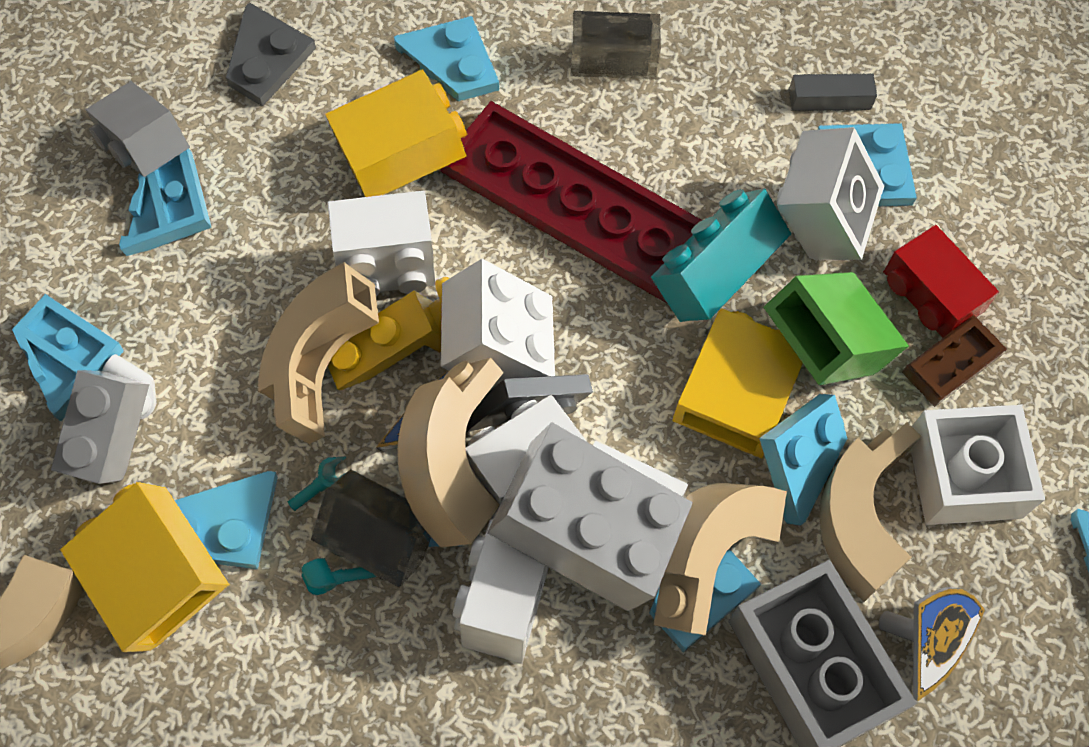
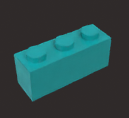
(721, 255)

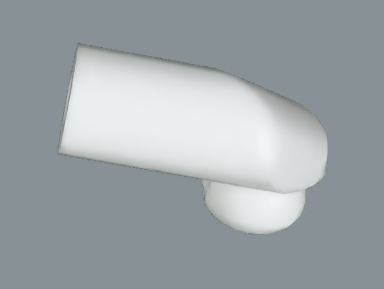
(121, 367)

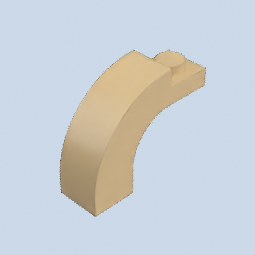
(304, 342)
(434, 456)
(848, 520)
(715, 522)
(35, 607)

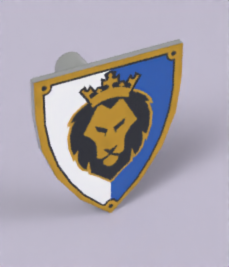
(940, 634)

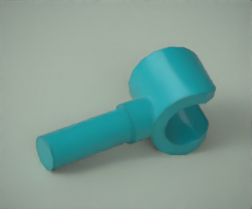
(325, 479)
(320, 579)

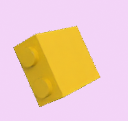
(398, 133)
(739, 382)
(143, 567)

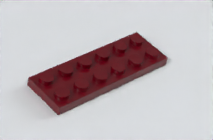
(570, 196)

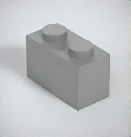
(136, 129)
(100, 426)

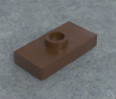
(954, 360)

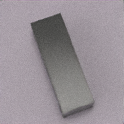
(832, 92)

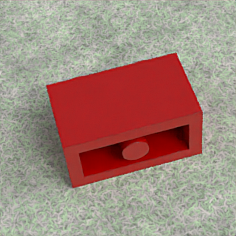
(939, 281)

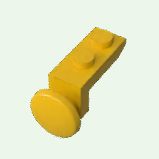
(400, 331)

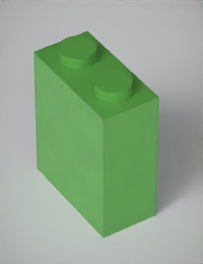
(835, 326)

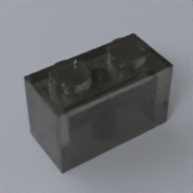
(615, 44)
(371, 528)

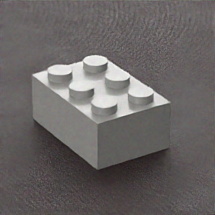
(591, 518)
(820, 659)

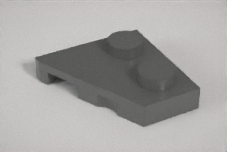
(265, 54)
(511, 393)

